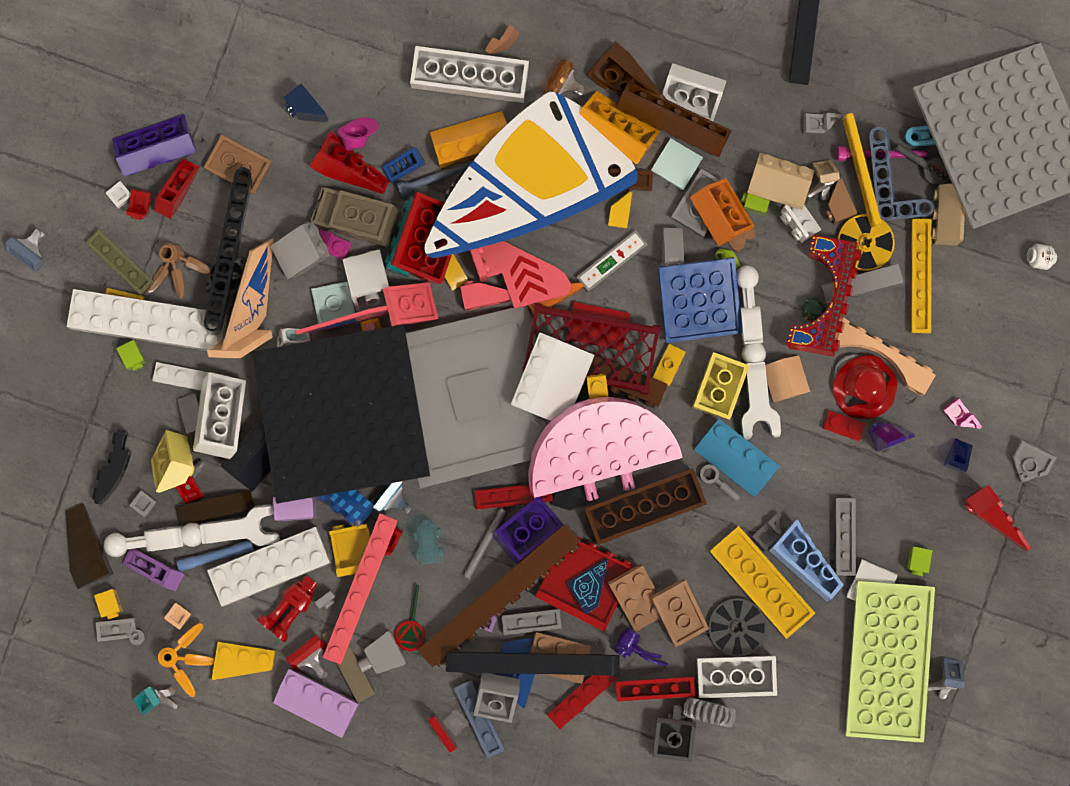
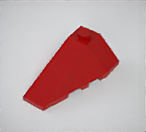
(987, 508)

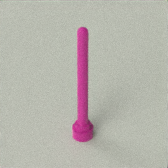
(844, 153)

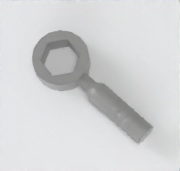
(722, 485)

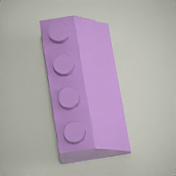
(316, 702)

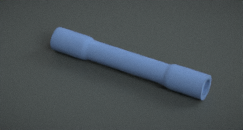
(194, 561)

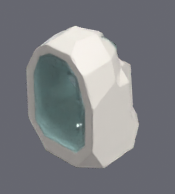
(288, 337)

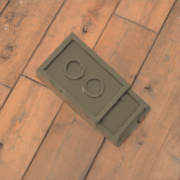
(356, 216)

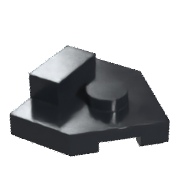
(570, 498)

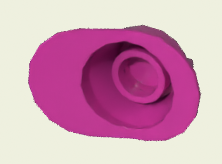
(356, 132)

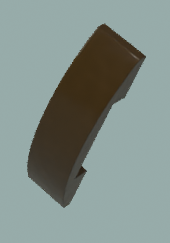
(214, 507)

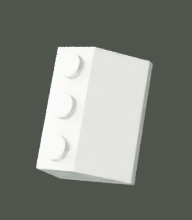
(694, 90)

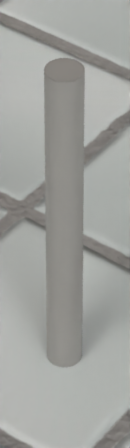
(484, 544)

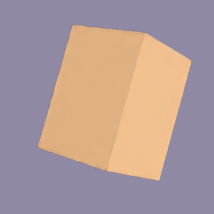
(786, 379)

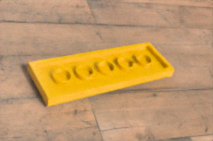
(762, 582)

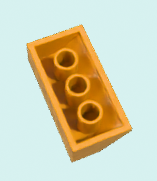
(621, 129)
(466, 139)

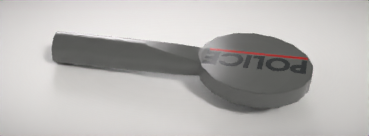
(934, 169)

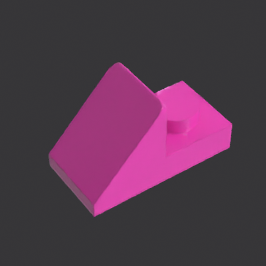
(336, 246)

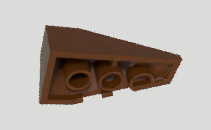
(617, 68)

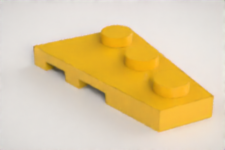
(241, 660)

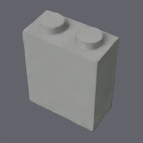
(300, 250)

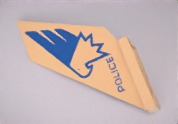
(249, 307)

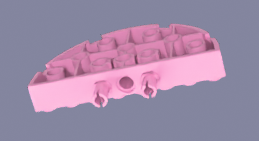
(598, 442)

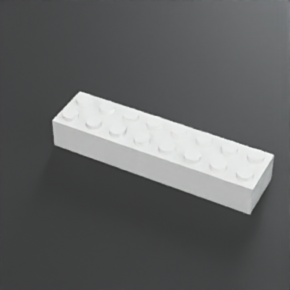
(141, 320)

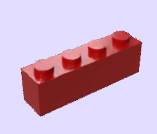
(655, 688)

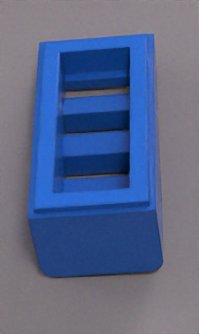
(407, 155)

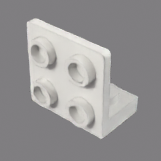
(800, 221)

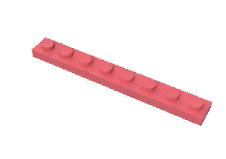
(360, 588)

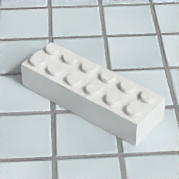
(469, 74)
(269, 566)

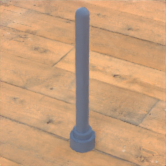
(406, 188)

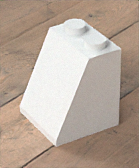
(366, 280)

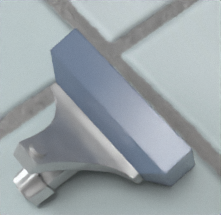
(27, 249)
(952, 678)

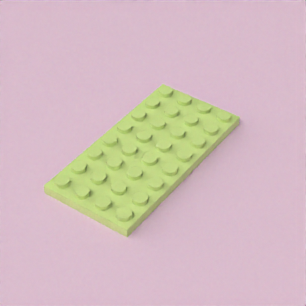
(890, 661)

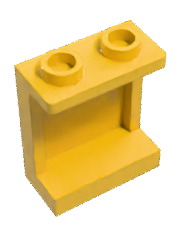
(349, 547)

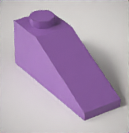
(153, 569)

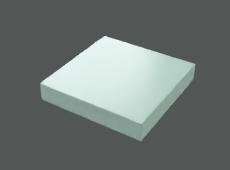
(676, 164)
(333, 301)

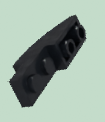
(111, 476)

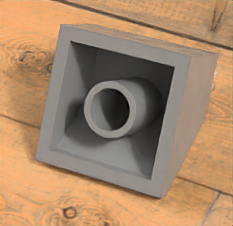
(497, 697)

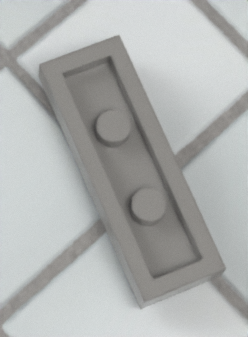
(531, 622)

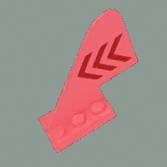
(526, 276)

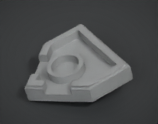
(1032, 461)

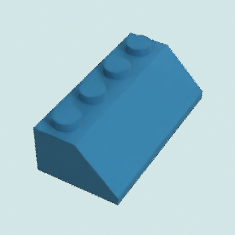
(736, 458)

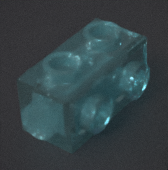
(427, 538)

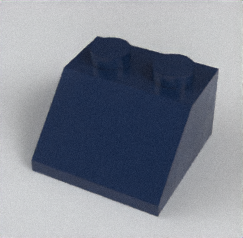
(304, 106)

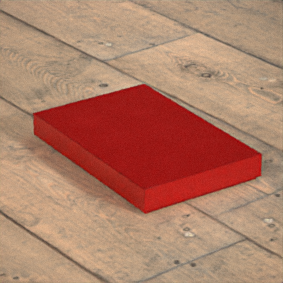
(595, 329)

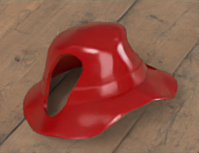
(864, 379)

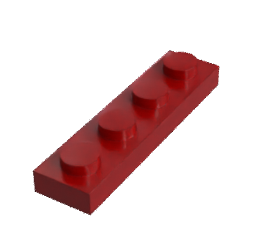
(580, 699)

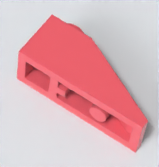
(482, 295)

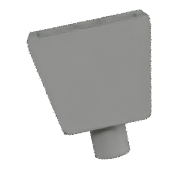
(382, 655)

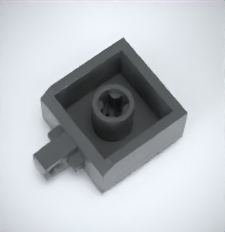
(684, 730)

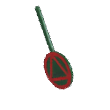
(410, 634)

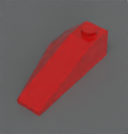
(346, 166)

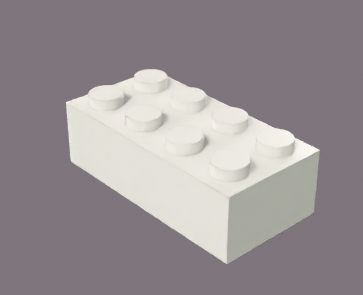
(219, 415)
(736, 676)

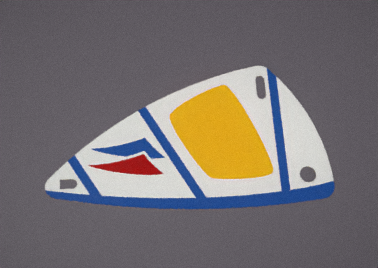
(530, 179)

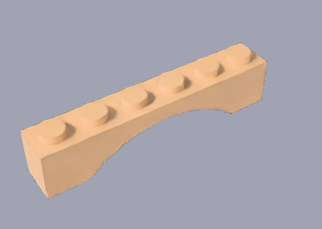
(913, 375)

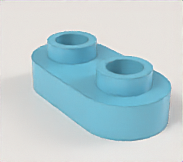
(922, 134)

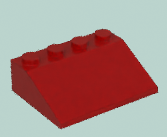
(410, 251)

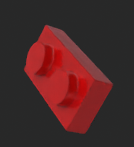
(844, 426)

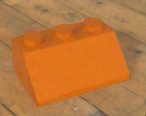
(722, 211)

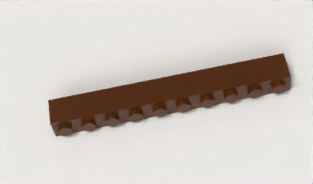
(499, 595)

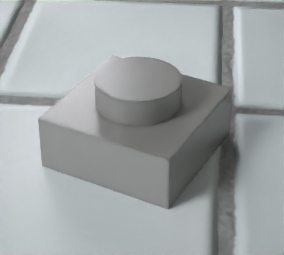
(143, 504)
(326, 601)

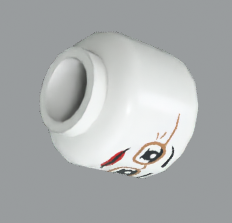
(1041, 256)

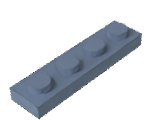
(482, 726)

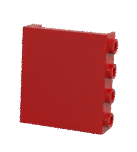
(558, 594)

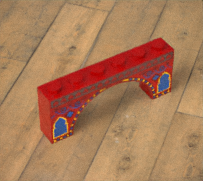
(823, 333)

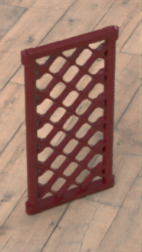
(655, 329)

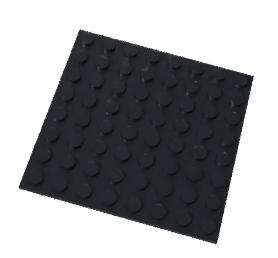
(340, 414)

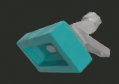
(151, 698)

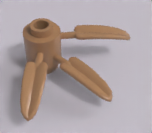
(174, 254)

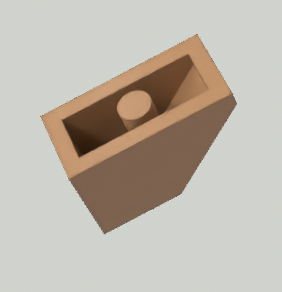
(840, 204)

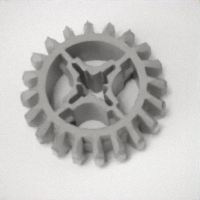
(709, 712)

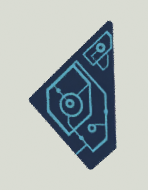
(588, 586)

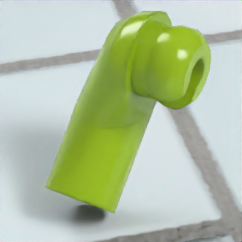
(724, 253)

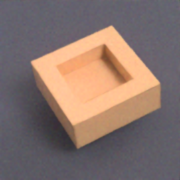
(177, 616)

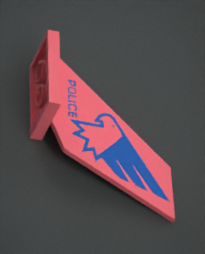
(404, 305)

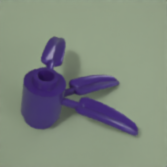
(628, 642)

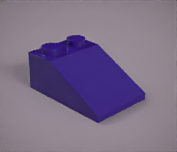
(527, 530)

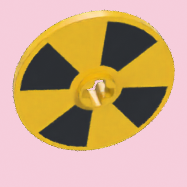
(881, 240)

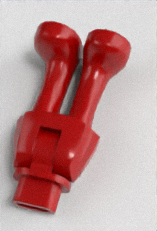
(297, 595)

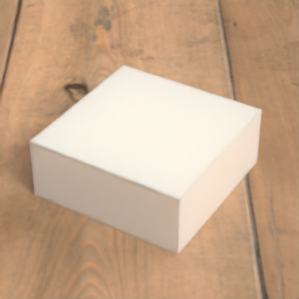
(119, 194)

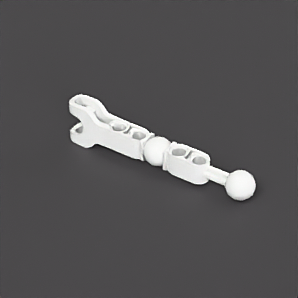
(754, 355)
(195, 534)

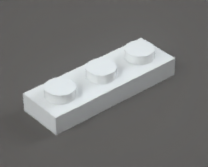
(179, 376)

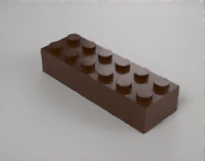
(645, 506)

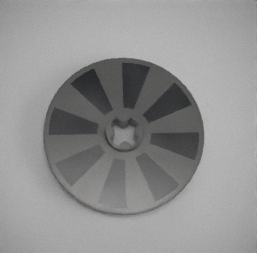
(752, 625)

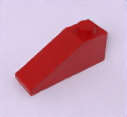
(175, 189)

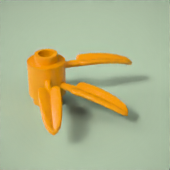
(189, 659)

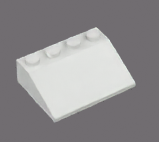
(552, 377)

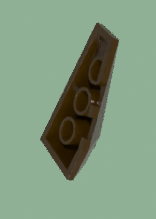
(86, 553)

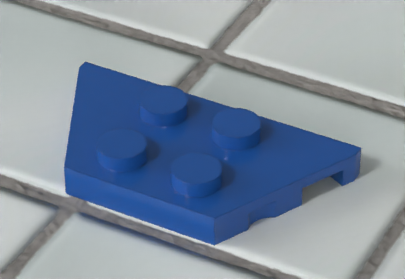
(526, 680)

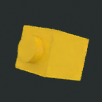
(108, 604)

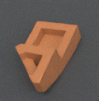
(504, 43)

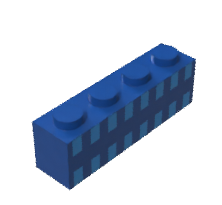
(350, 504)

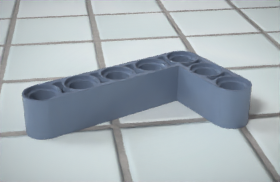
(888, 182)

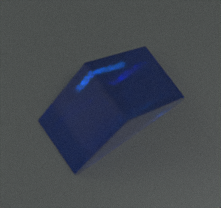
(959, 456)

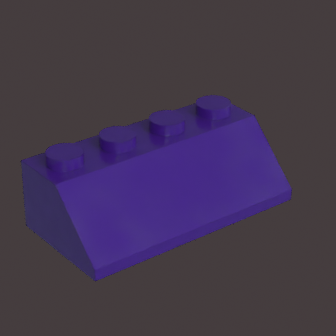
(153, 145)

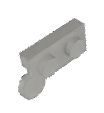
(119, 630)

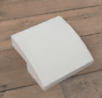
(870, 572)

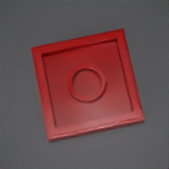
(442, 733)

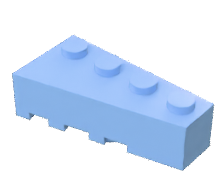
(805, 561)

